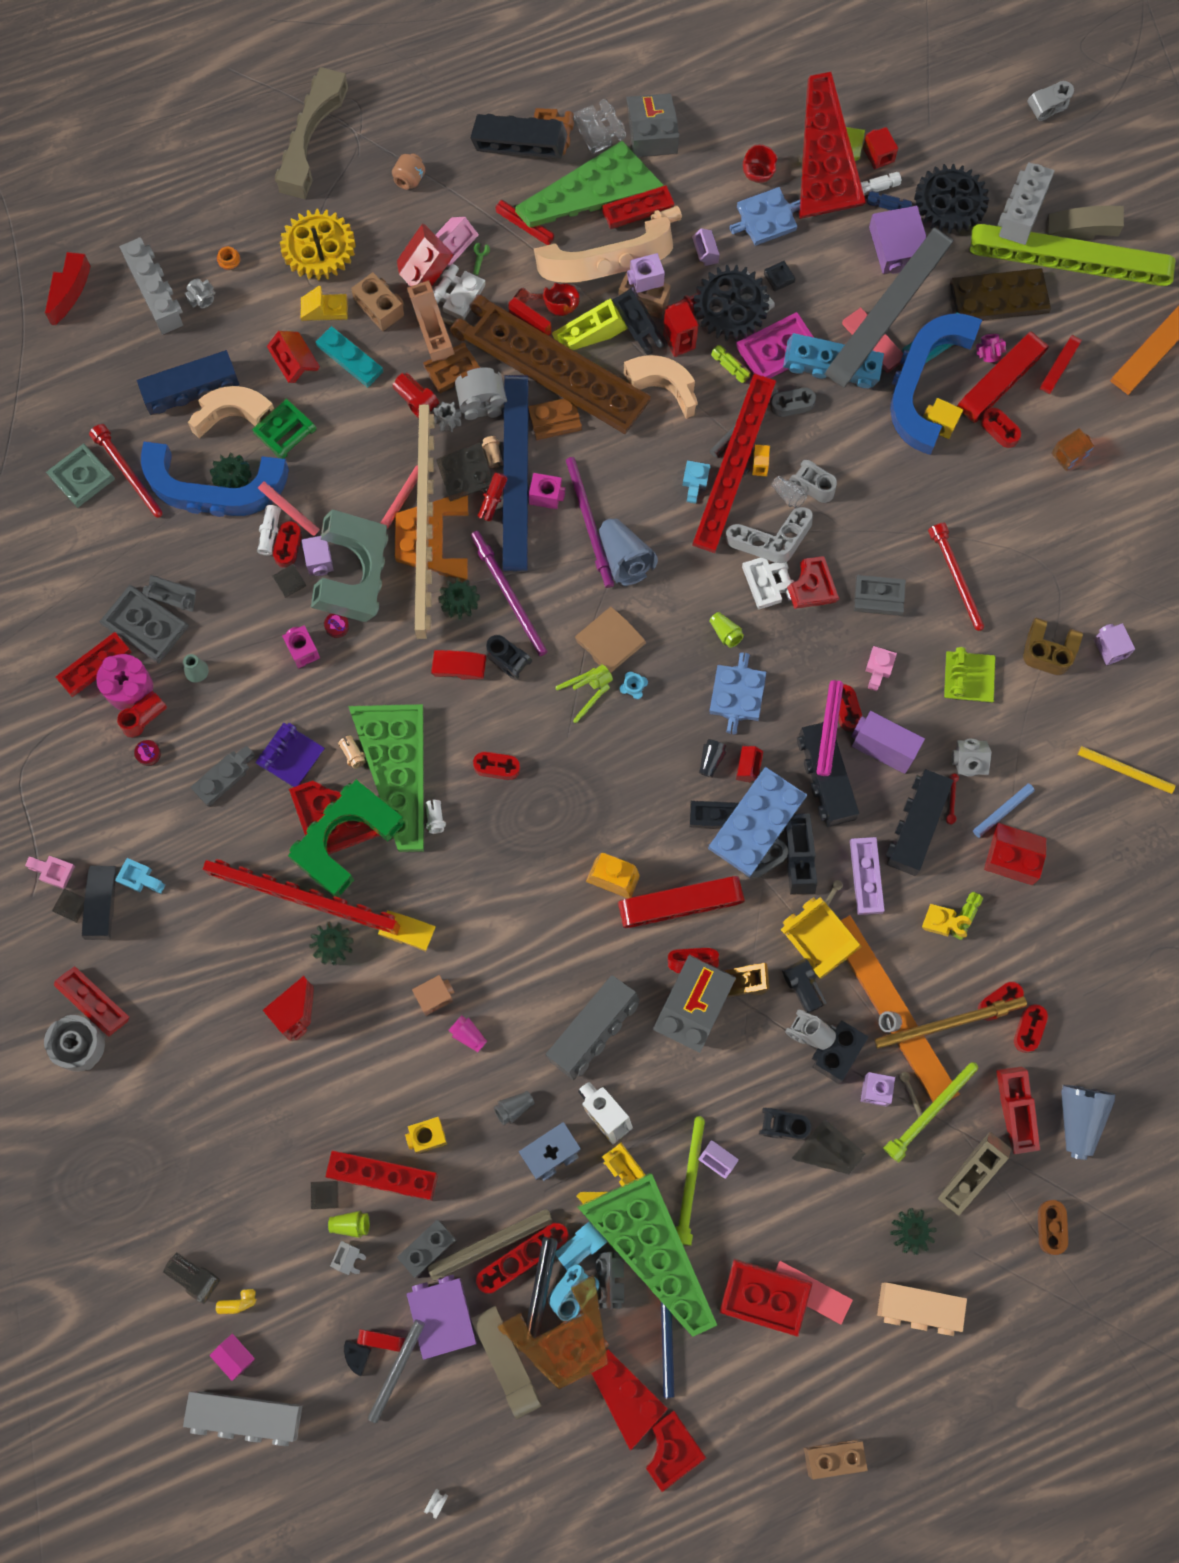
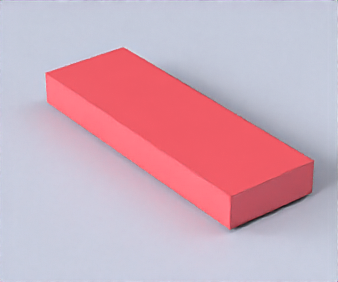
(891, 352)
(822, 1298)

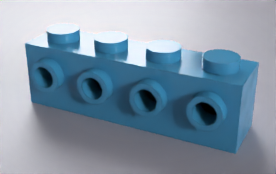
(816, 355)

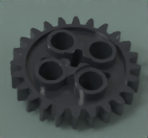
(951, 198)
(740, 284)

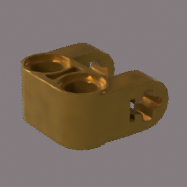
(1050, 650)

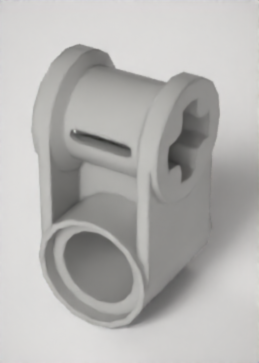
(1051, 100)
(812, 478)
(811, 1031)

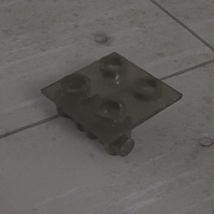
(465, 472)

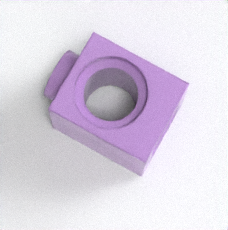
(648, 264)
(317, 556)
(1114, 643)
(877, 1089)

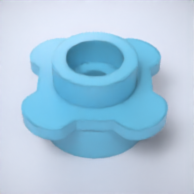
(633, 678)

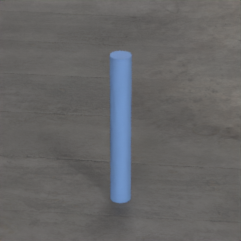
(1003, 810)

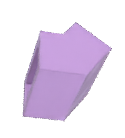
(712, 255)
(718, 1159)

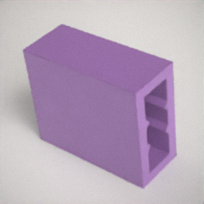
(896, 237)
(886, 741)
(445, 1316)

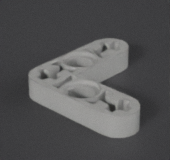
(743, 537)

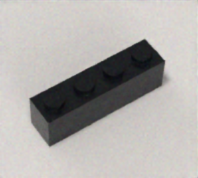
(519, 135)
(833, 791)
(919, 823)

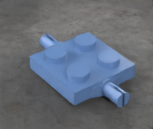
(766, 216)
(738, 693)

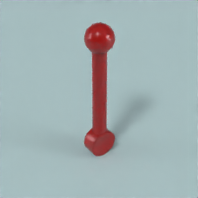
(951, 818)

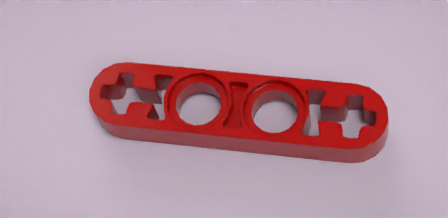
(521, 1256)

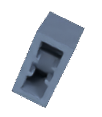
(556, 1138)

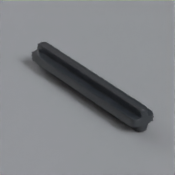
(541, 1285)

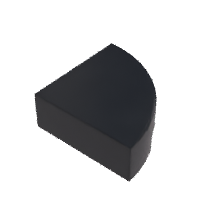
(356, 1356)

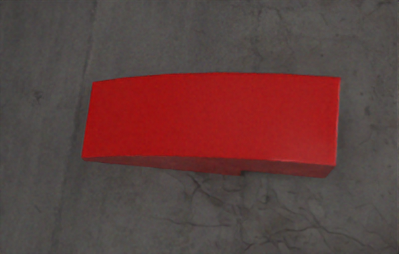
(67, 286)
(1018, 1109)

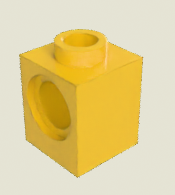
(944, 415)
(438, 1136)

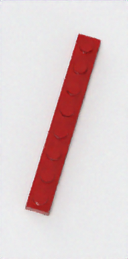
(734, 463)
(311, 899)

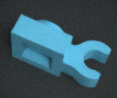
(695, 478)
(137, 875)

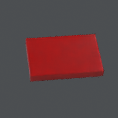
(766, 1297)

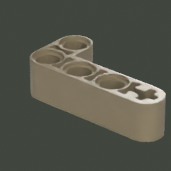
(506, 1363)

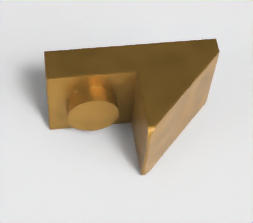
(749, 980)

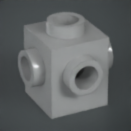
(972, 757)

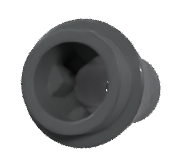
(513, 1107)

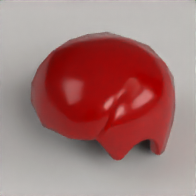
(759, 163)
(561, 299)

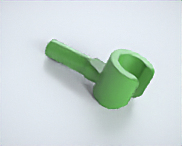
(479, 257)

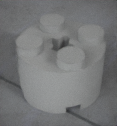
(481, 393)
(74, 1058)

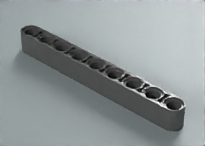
(888, 307)

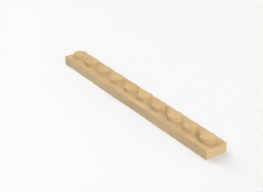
(424, 530)

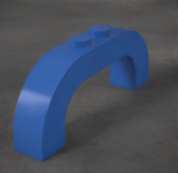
(946, 329)
(206, 498)

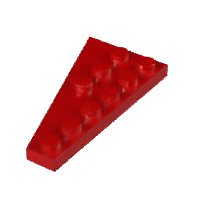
(828, 167)

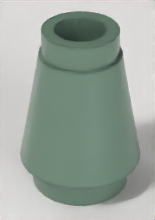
(195, 668)

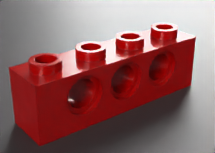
(381, 1175)

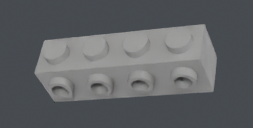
(1026, 203)
(151, 285)
(242, 1416)

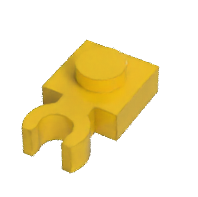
(942, 920)

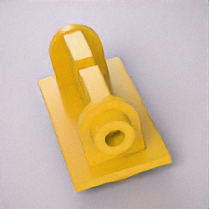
(622, 1164)

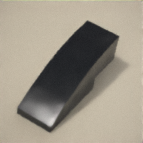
(801, 855)
(99, 903)

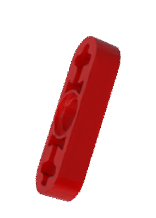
(1060, 364)

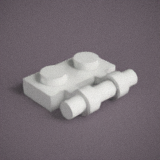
(462, 295)
(762, 582)

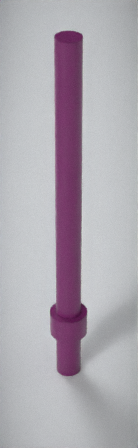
(486, 554)
(601, 560)

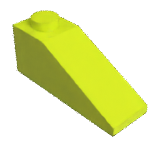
(592, 327)

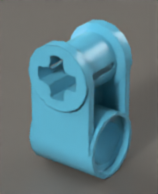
(563, 1293)

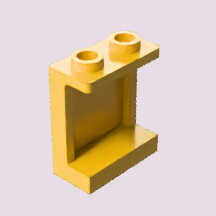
(820, 936)

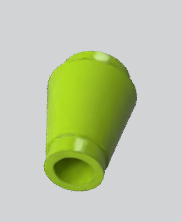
(727, 631)
(350, 1224)

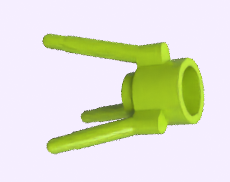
(597, 678)

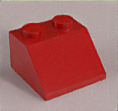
(423, 258)
(1016, 854)
(292, 1009)

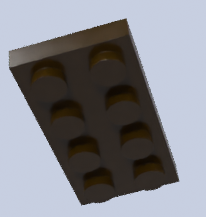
(1001, 294)

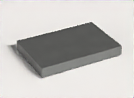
(144, 624)

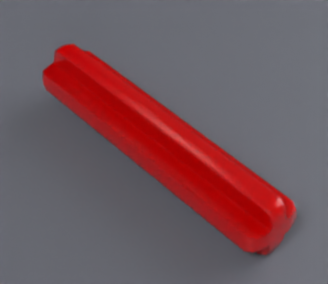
(539, 232)

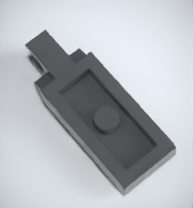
(223, 776)

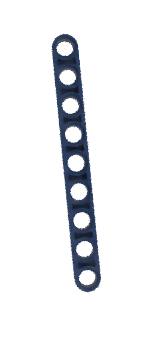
(516, 470)

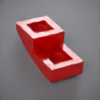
(458, 663)

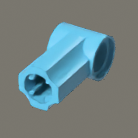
(585, 1242)

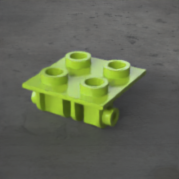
(969, 676)

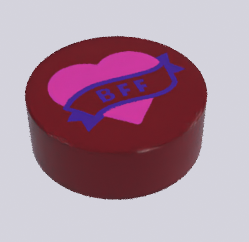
(336, 625)
(147, 752)

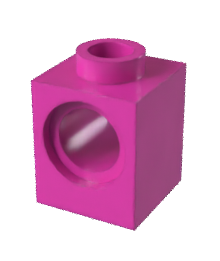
(542, 482)
(303, 655)

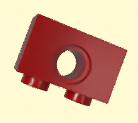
(680, 329)

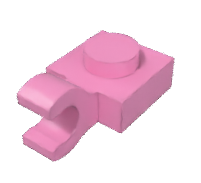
(880, 665)
(54, 871)

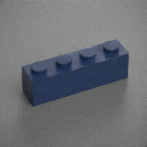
(187, 382)

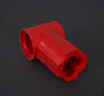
(414, 393)
(143, 712)

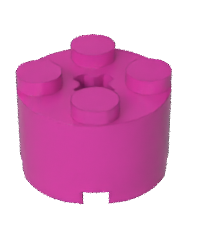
(127, 671)

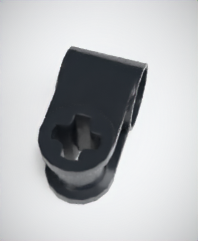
(510, 660)
(782, 1125)

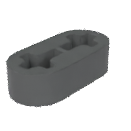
(793, 402)

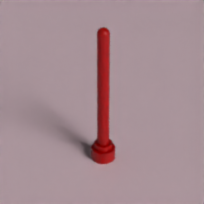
(101, 435)
(939, 534)

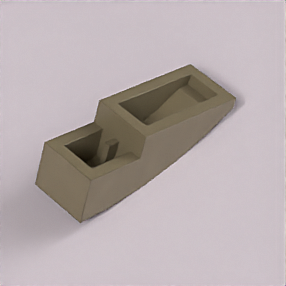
(1087, 222)

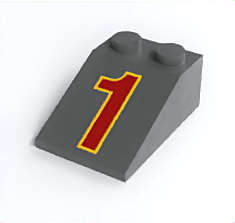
(653, 125)
(694, 1003)

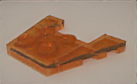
(568, 1349)

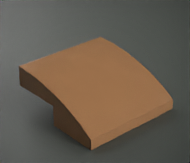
(610, 639)

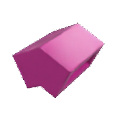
(232, 1357)

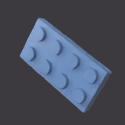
(757, 821)

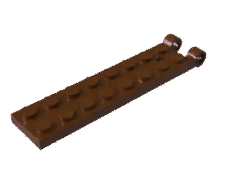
(553, 365)

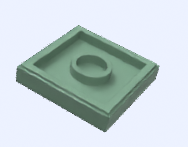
(80, 475)

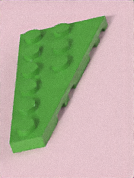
(600, 181)
(395, 754)
(644, 1235)

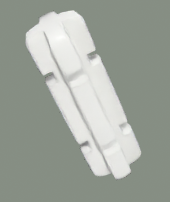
(881, 183)

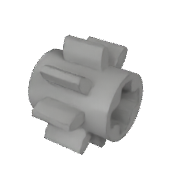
(200, 293)
(447, 416)

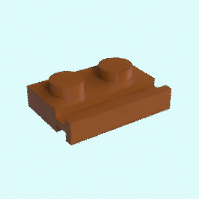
(445, 372)
(554, 418)

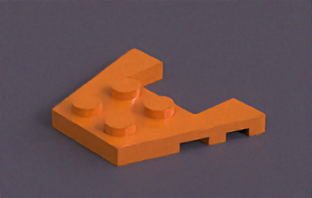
(407, 536)

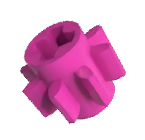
(991, 347)

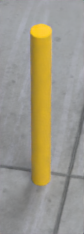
(1126, 770)

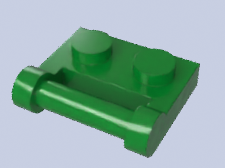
(278, 424)

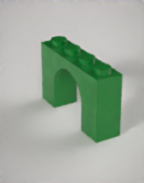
(354, 805)

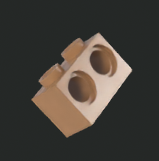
(654, 299)
(375, 303)
(835, 1459)

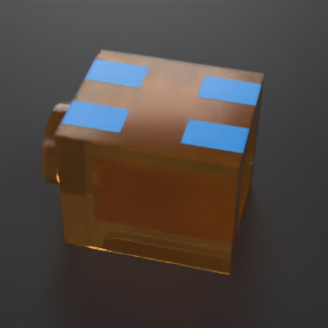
(1073, 449)

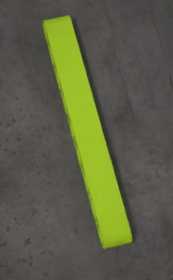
(1075, 256)

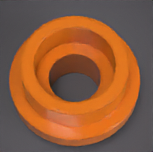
(225, 253)

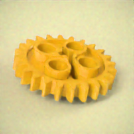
(297, 250)

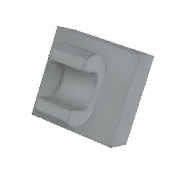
(345, 1258)

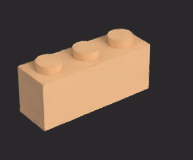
(921, 1308)

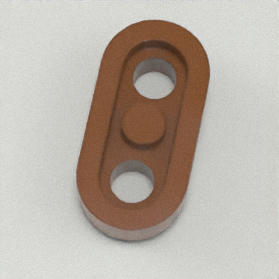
(1053, 1227)

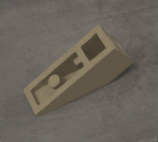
(975, 1173)

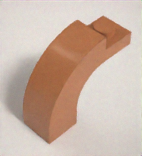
(430, 321)

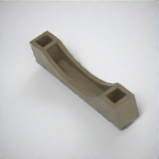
(325, 96)

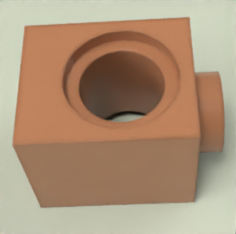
(433, 994)

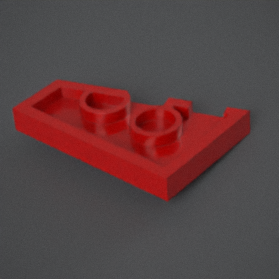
(628, 1400)

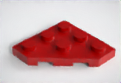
(310, 802)

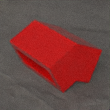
(749, 764)

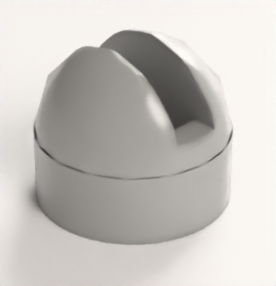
(890, 1021)

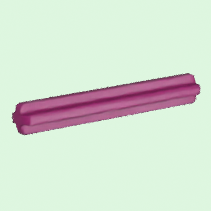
(829, 728)

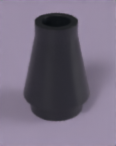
(712, 755)

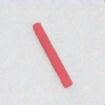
(401, 498)
(288, 508)

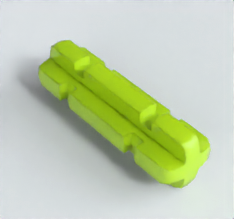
(730, 364)
(969, 909)

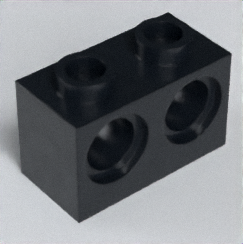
(844, 1054)

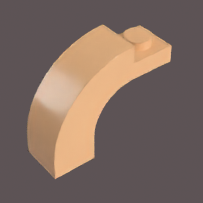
(664, 373)
(226, 403)

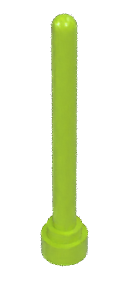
(898, 1147)
(683, 1227)

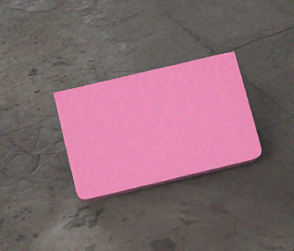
(457, 236)

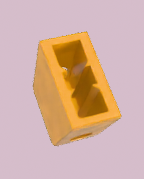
(614, 875)

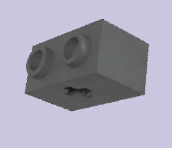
(426, 1248)

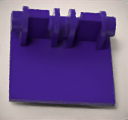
(290, 755)

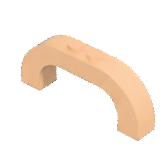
(605, 260)

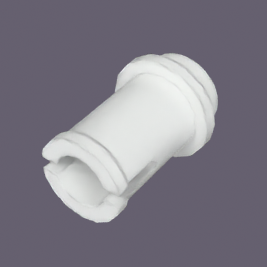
(435, 820)

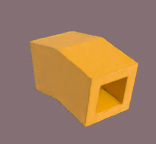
(760, 460)

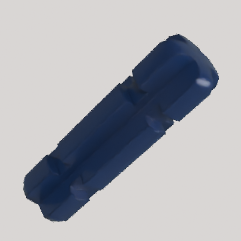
(887, 201)

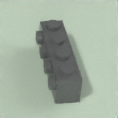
(593, 1027)

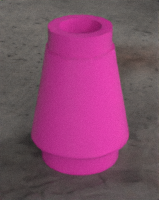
(467, 1033)

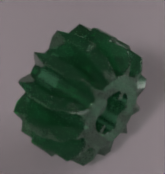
(234, 465)
(455, 590)
(341, 943)
(919, 1239)

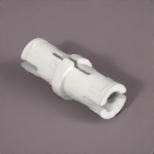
(268, 530)

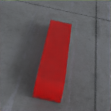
(1003, 376)
(681, 902)

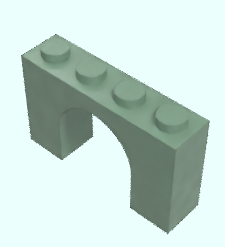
(367, 541)

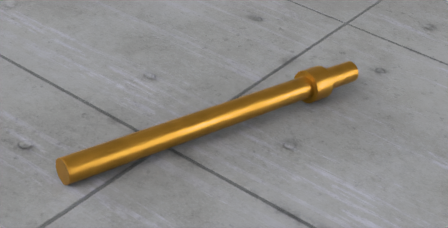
(998, 1009)

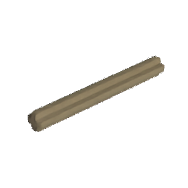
(489, 1244)

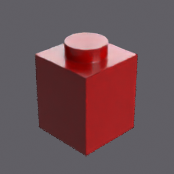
(880, 147)

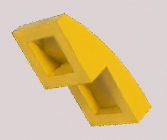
(411, 932)

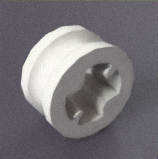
(436, 1503)

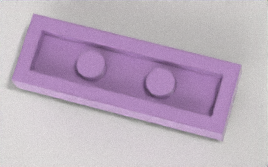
(867, 876)

